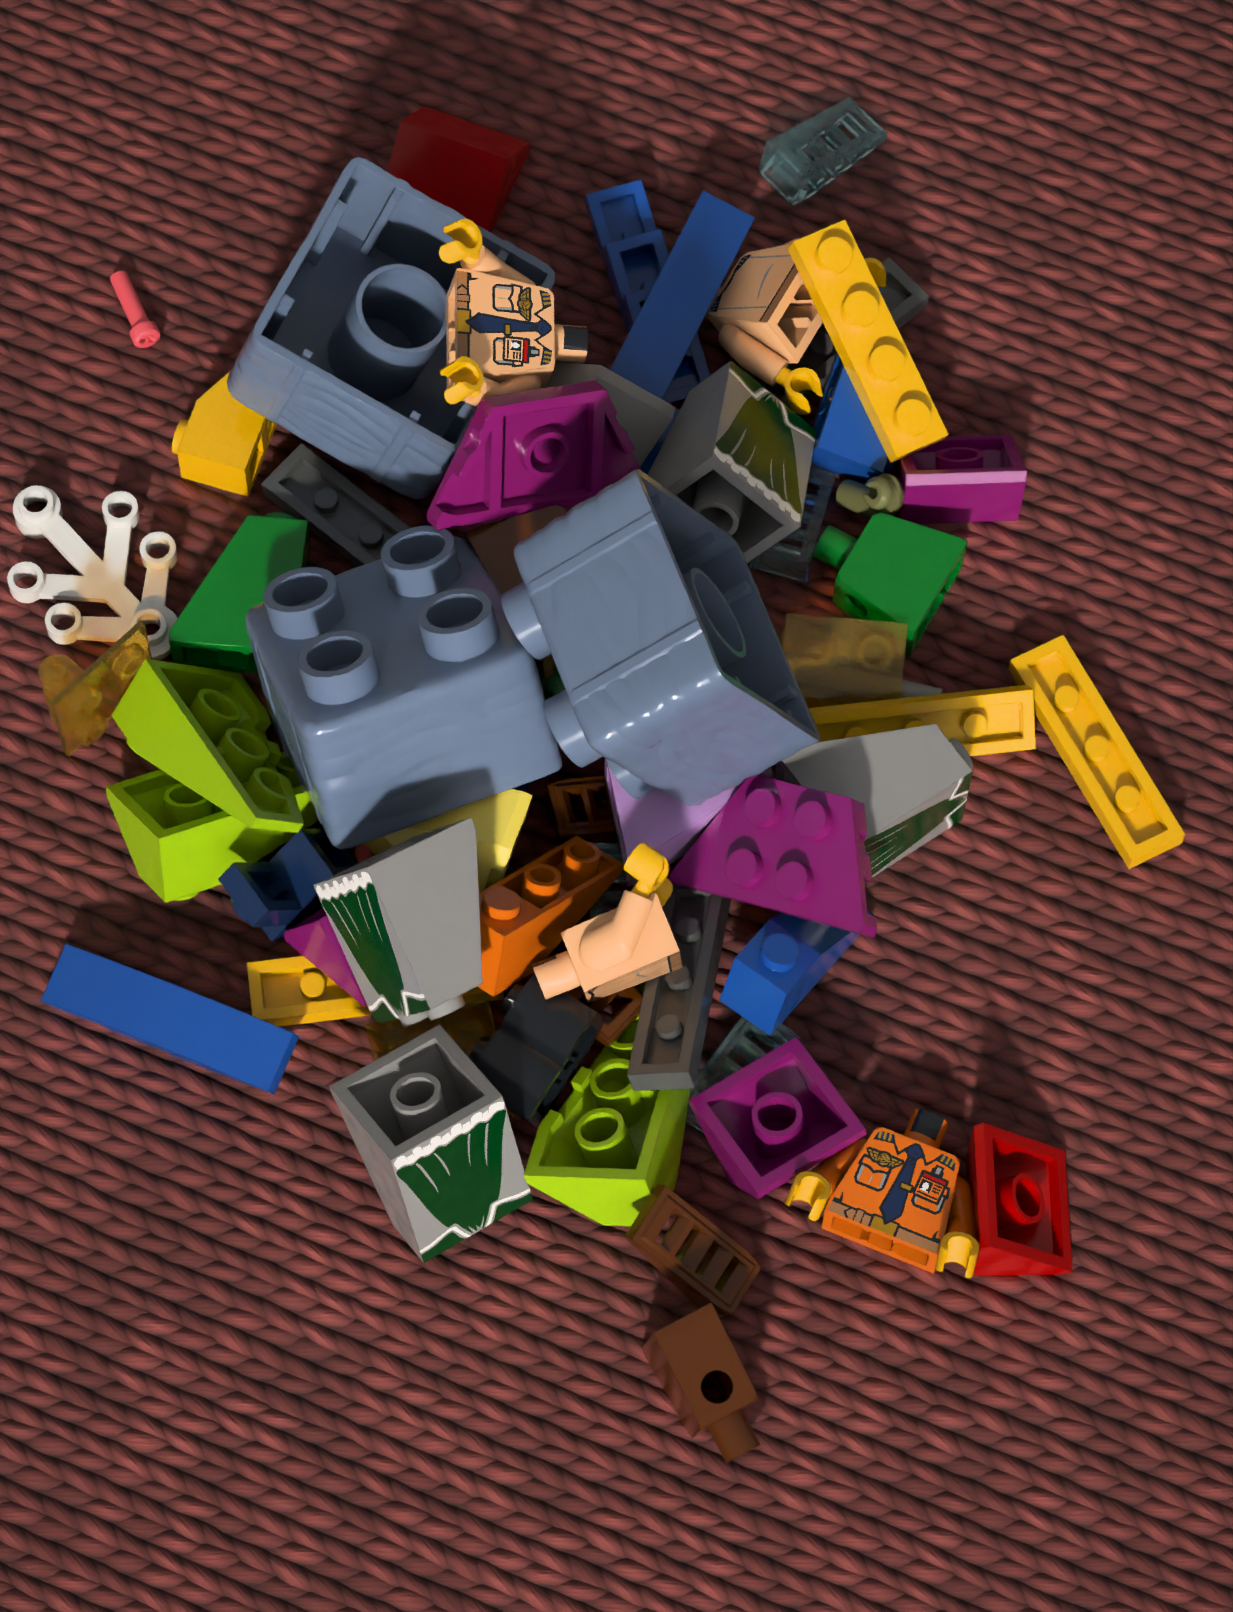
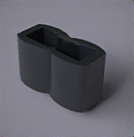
(536, 1048)

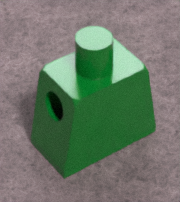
(893, 571)

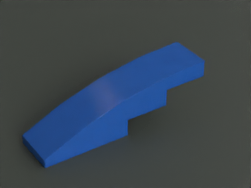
(633, 260)
(682, 294)
(170, 1019)

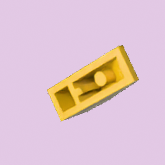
(222, 441)

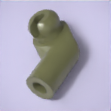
(877, 495)

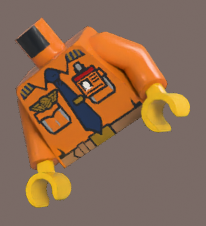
(897, 1196)

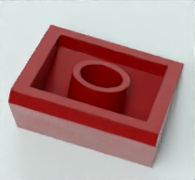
(458, 163)
(1018, 1204)

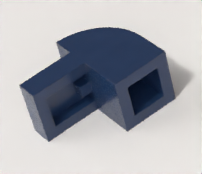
(282, 890)

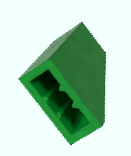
(213, 624)

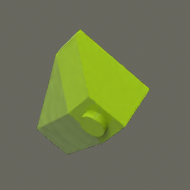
(211, 738)
(184, 839)
(609, 1141)

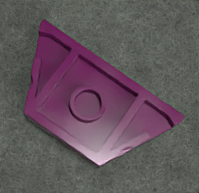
(533, 454)
(787, 854)

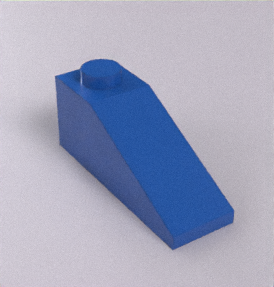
(844, 433)
(782, 968)

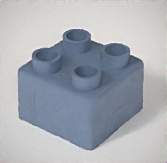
(360, 333)
(656, 645)
(399, 686)

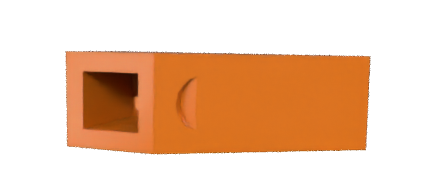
(535, 904)

